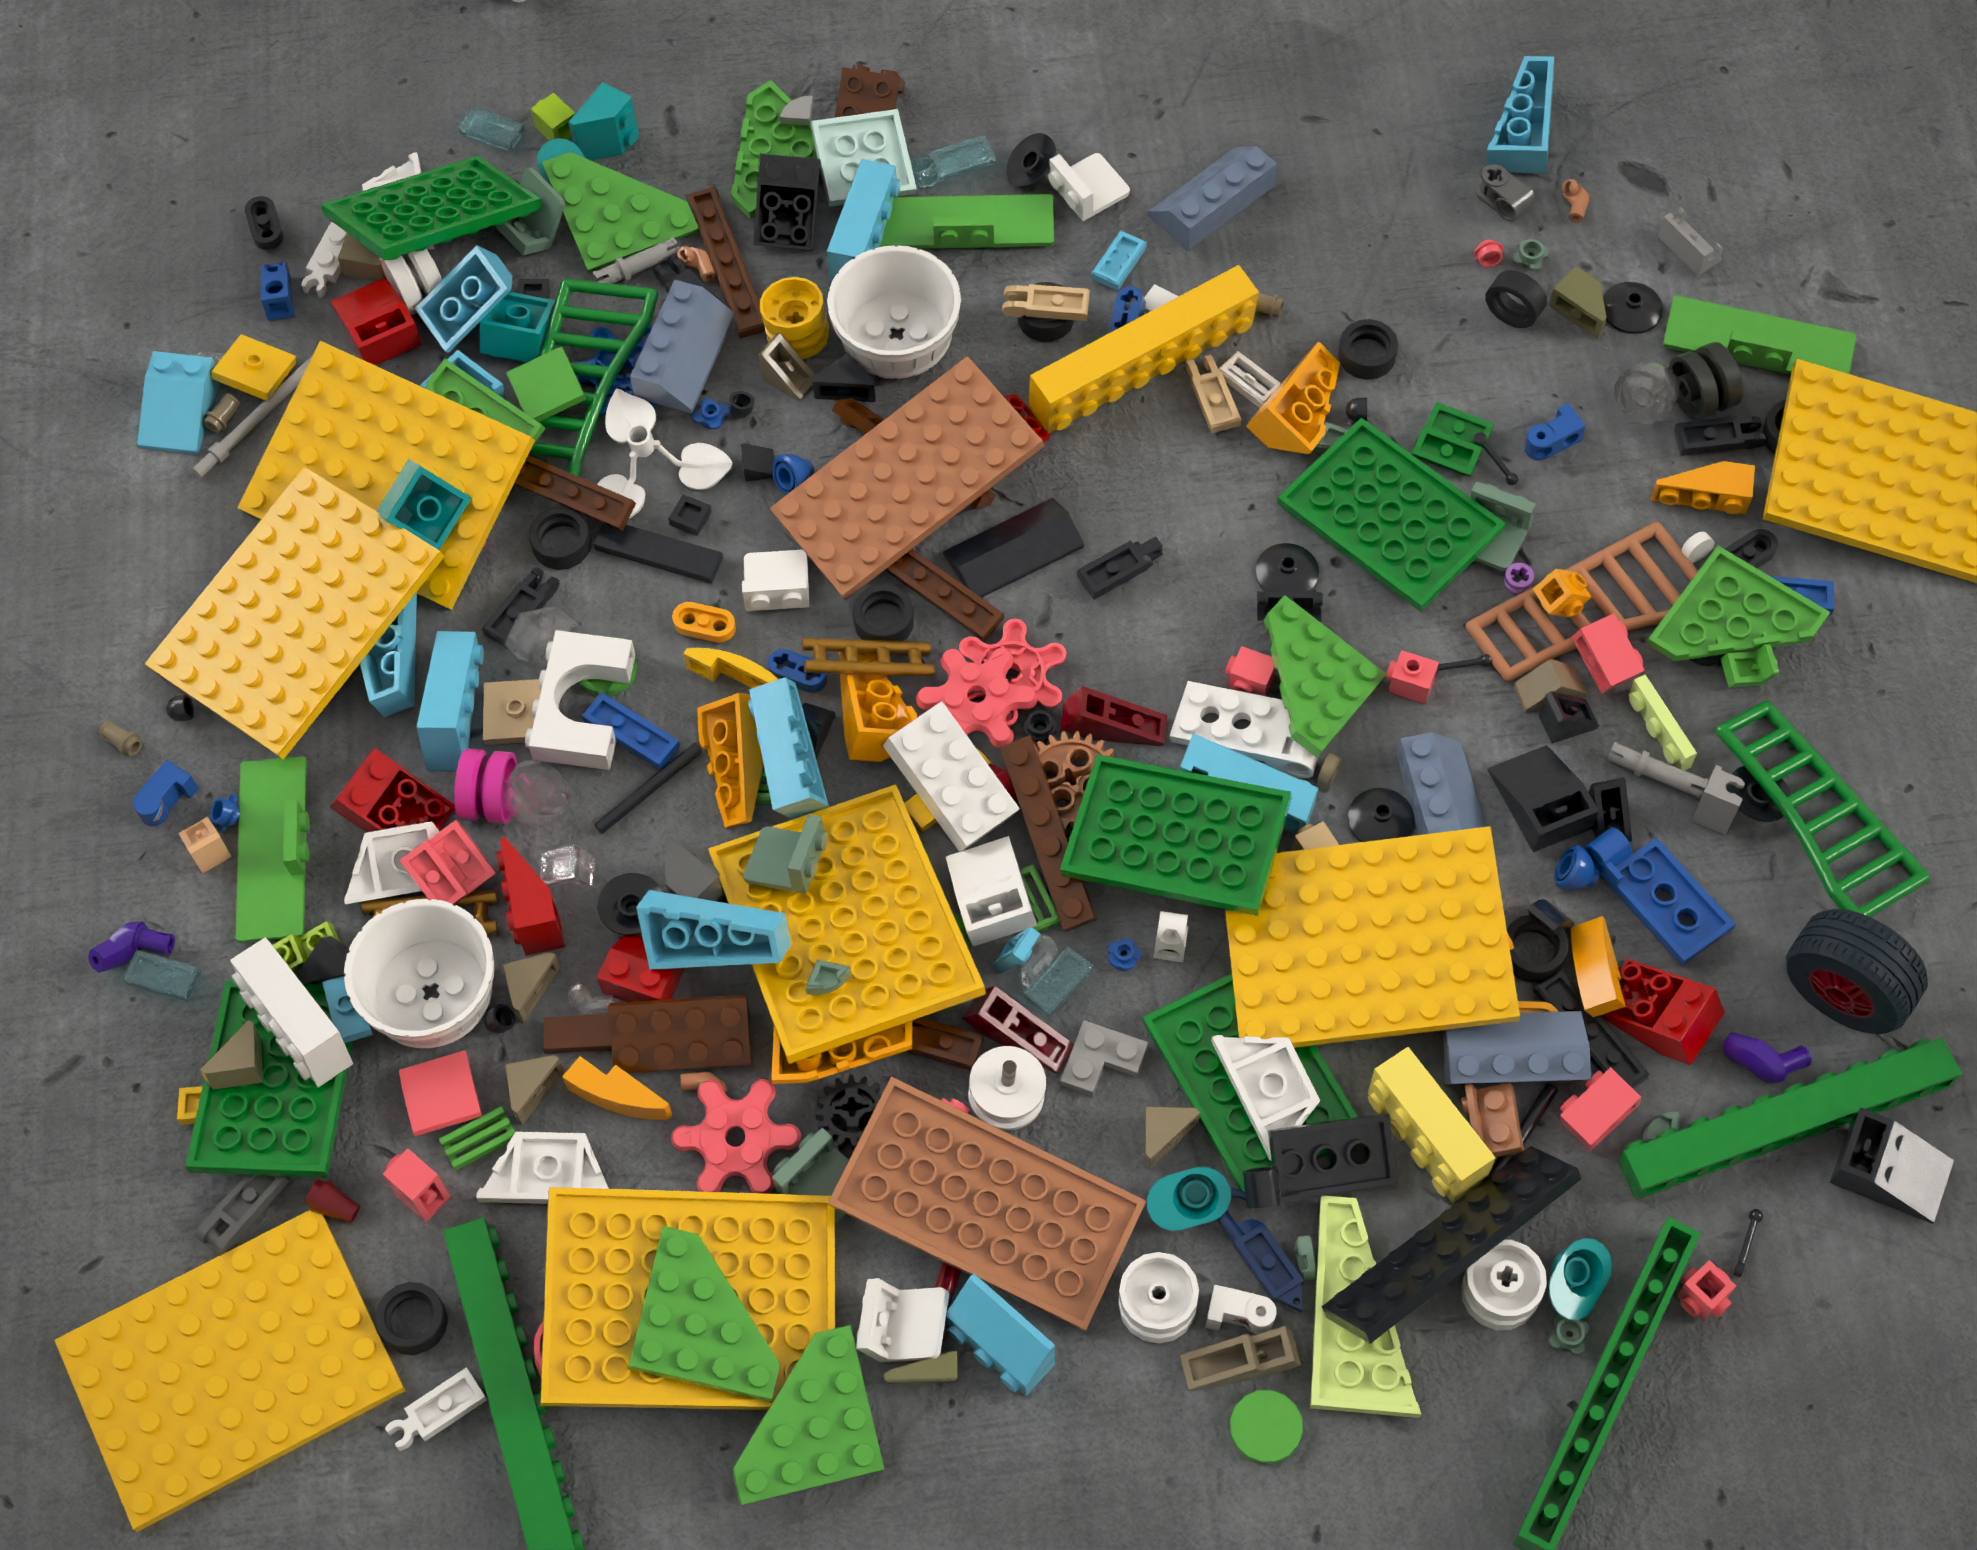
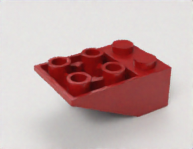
(377, 322)
(388, 797)
(530, 902)
(1666, 1011)

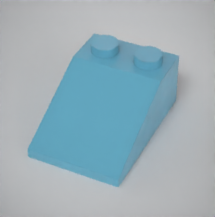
(174, 402)

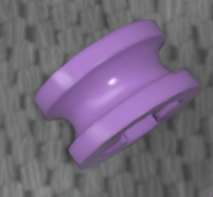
(1514, 571)

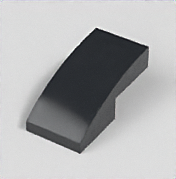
(1549, 917)

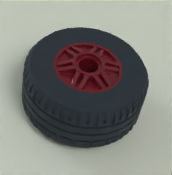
(1857, 971)

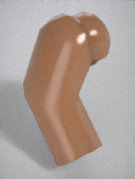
(1578, 199)
(698, 260)
(692, 1081)

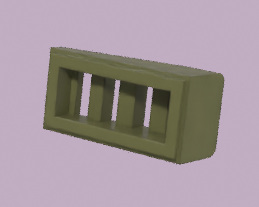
(926, 1371)

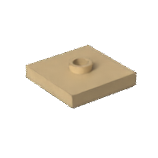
(508, 710)

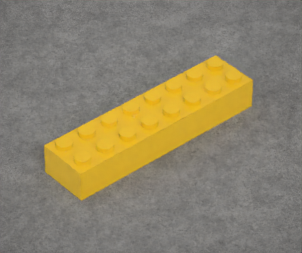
(1142, 349)

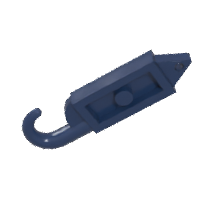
(1264, 1258)

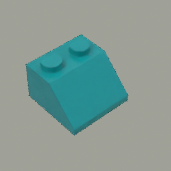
(605, 124)
(516, 327)
(423, 504)

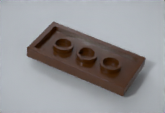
(680, 1033)

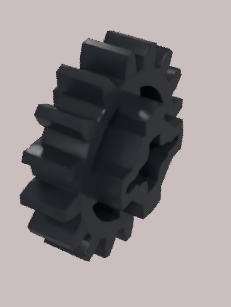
(839, 1112)

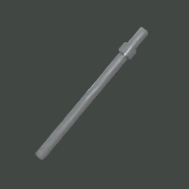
(220, 451)

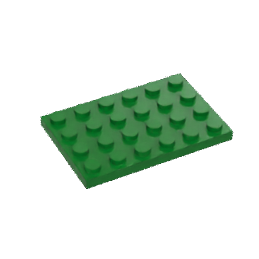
(431, 207)
(1391, 514)
(1176, 834)
(1184, 1041)
(267, 1126)

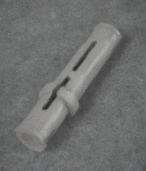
(625, 268)
(1644, 764)

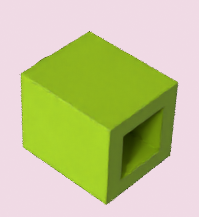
(552, 117)

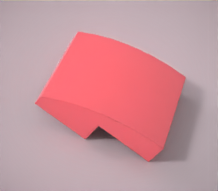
(448, 865)
(440, 1093)

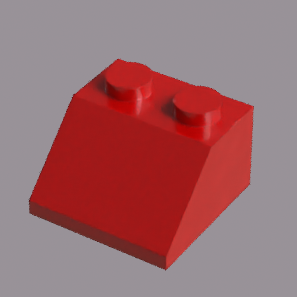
(629, 977)

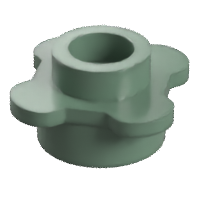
(1534, 248)
(1578, 1329)

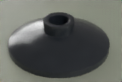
(1030, 160)
(1631, 316)
(1277, 578)
(1755, 800)
(1369, 826)
(618, 897)

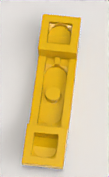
(712, 662)

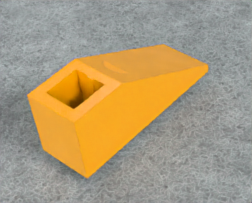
(1716, 487)

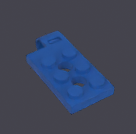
(1654, 868)

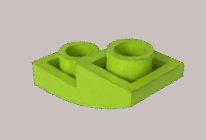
(296, 949)

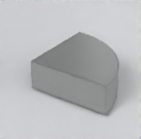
(798, 111)

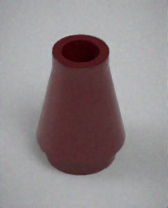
(331, 1201)

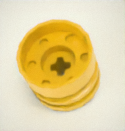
(796, 312)

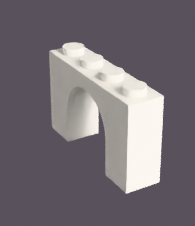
(571, 660)

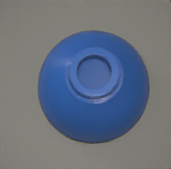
(791, 471)
(1575, 870)

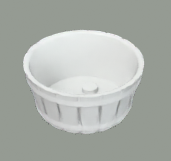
(896, 291)
(416, 948)

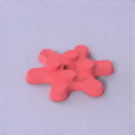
(1028, 661)
(1000, 699)
(760, 1141)

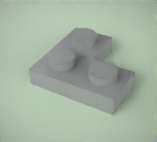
(1100, 1048)

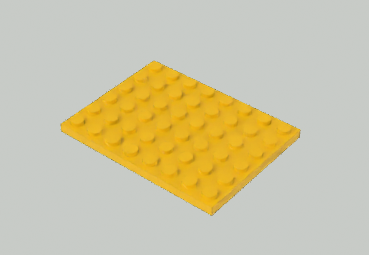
(361, 429)
(1877, 470)
(294, 612)
(864, 909)
(1375, 942)
(599, 1267)
(228, 1368)

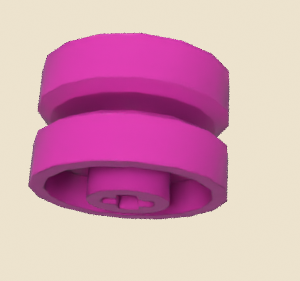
(481, 784)

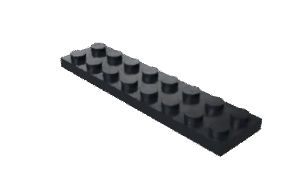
(1450, 1244)

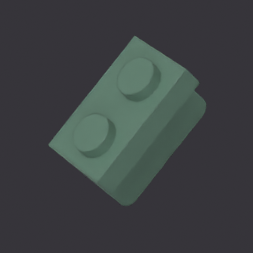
(538, 229)
(1515, 512)
(787, 857)
(812, 1169)

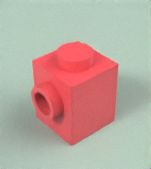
(1250, 672)
(1412, 676)

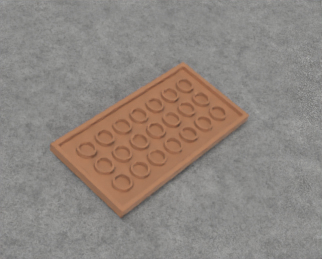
(906, 477)
(987, 1203)

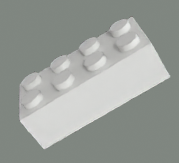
(950, 776)
(290, 1013)

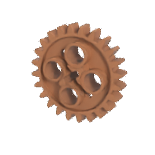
(1059, 758)

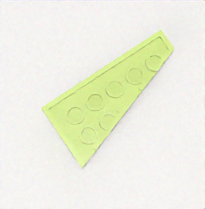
(1345, 1368)

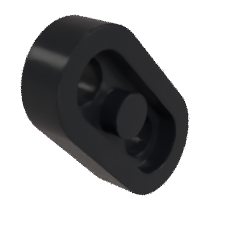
(264, 228)
(1745, 547)

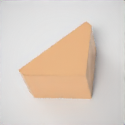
(205, 845)

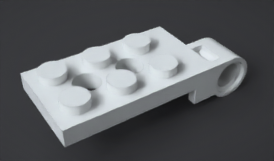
(1263, 740)

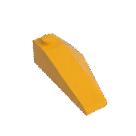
(1297, 409)
(871, 712)
(734, 755)
(840, 1058)

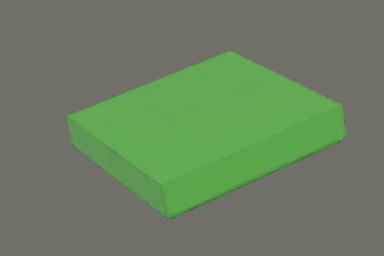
(546, 385)

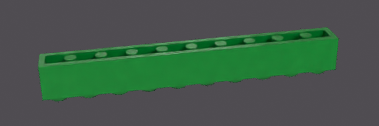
(1788, 1117)
(1607, 1388)
(510, 1389)

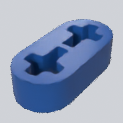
(1120, 310)
(795, 671)

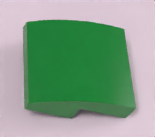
(1450, 439)

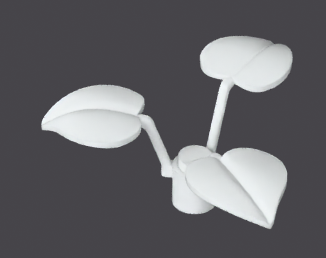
(631, 421)

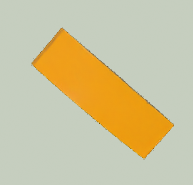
(1596, 967)
(615, 1091)

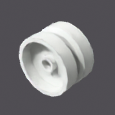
(411, 278)
(1178, 1293)
(1500, 1305)

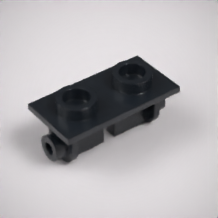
(1309, 601)

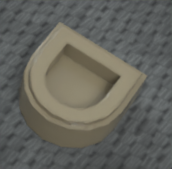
(1328, 772)

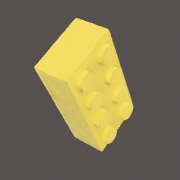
(1430, 1125)

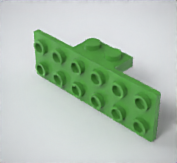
(970, 221)
(1756, 337)
(272, 849)

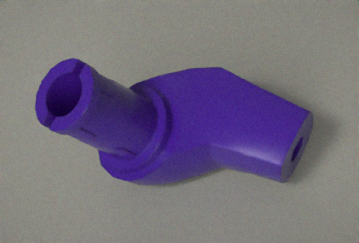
(125, 941)
(1763, 1059)

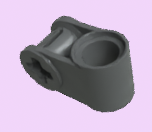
(1507, 196)

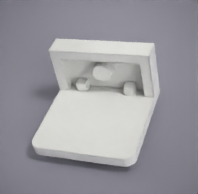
(1087, 184)
(775, 580)
(901, 1322)

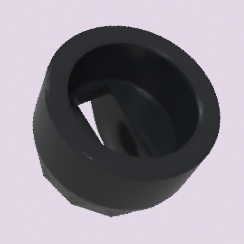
(744, 404)
(1357, 409)
(180, 708)
(499, 1019)

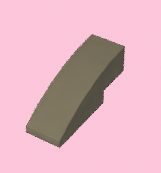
(1241, 1359)

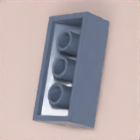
(1215, 195)
(681, 347)
(1438, 784)
(1528, 1050)

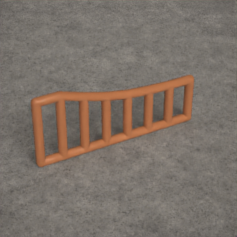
(1560, 645)

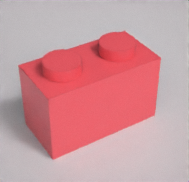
(1608, 653)
(1599, 1108)
(416, 1184)

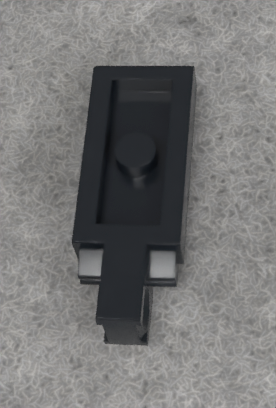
(1119, 566)

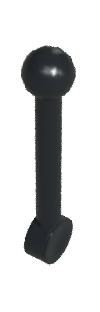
(1480, 439)
(1485, 660)
(1755, 1216)

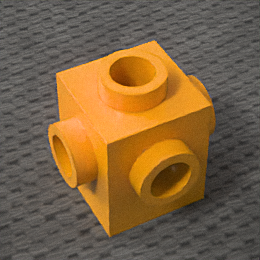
(1562, 593)

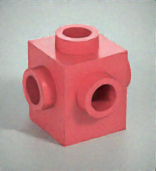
(1705, 1291)

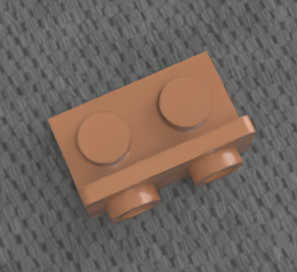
(1494, 1117)

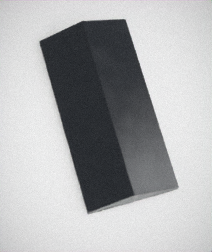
(1015, 548)

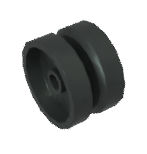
(1707, 381)

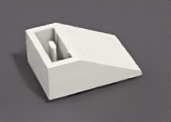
(990, 891)

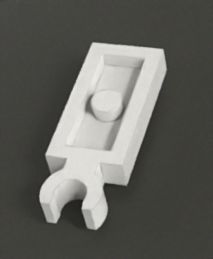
(324, 262)
(438, 1409)

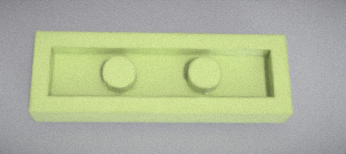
(1661, 723)

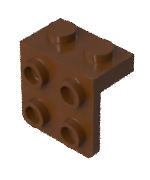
(867, 91)

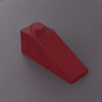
(1112, 719)
(1013, 1025)

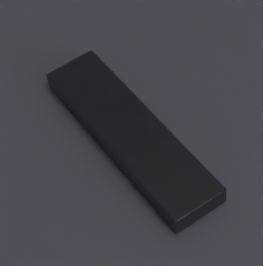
(659, 552)
(1604, 1044)

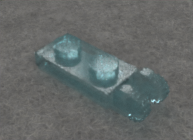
(953, 161)

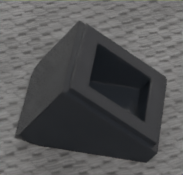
(757, 462)

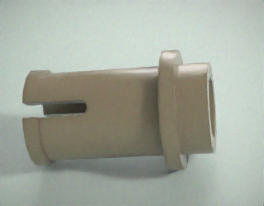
(1270, 305)
(222, 412)
(126, 742)

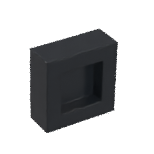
(534, 287)
(690, 515)

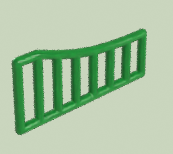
(607, 373)
(1804, 832)

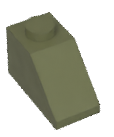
(1580, 301)

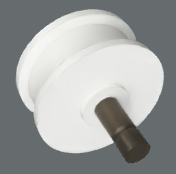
(1007, 1087)

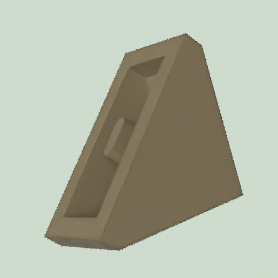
(359, 261)
(784, 368)
(1548, 677)
(529, 980)
(237, 1061)
(530, 1083)
(1165, 1129)

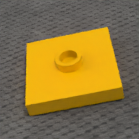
(253, 367)

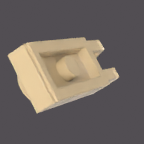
(1047, 302)
(1213, 396)

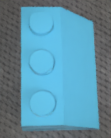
(465, 296)
(1000, 1336)

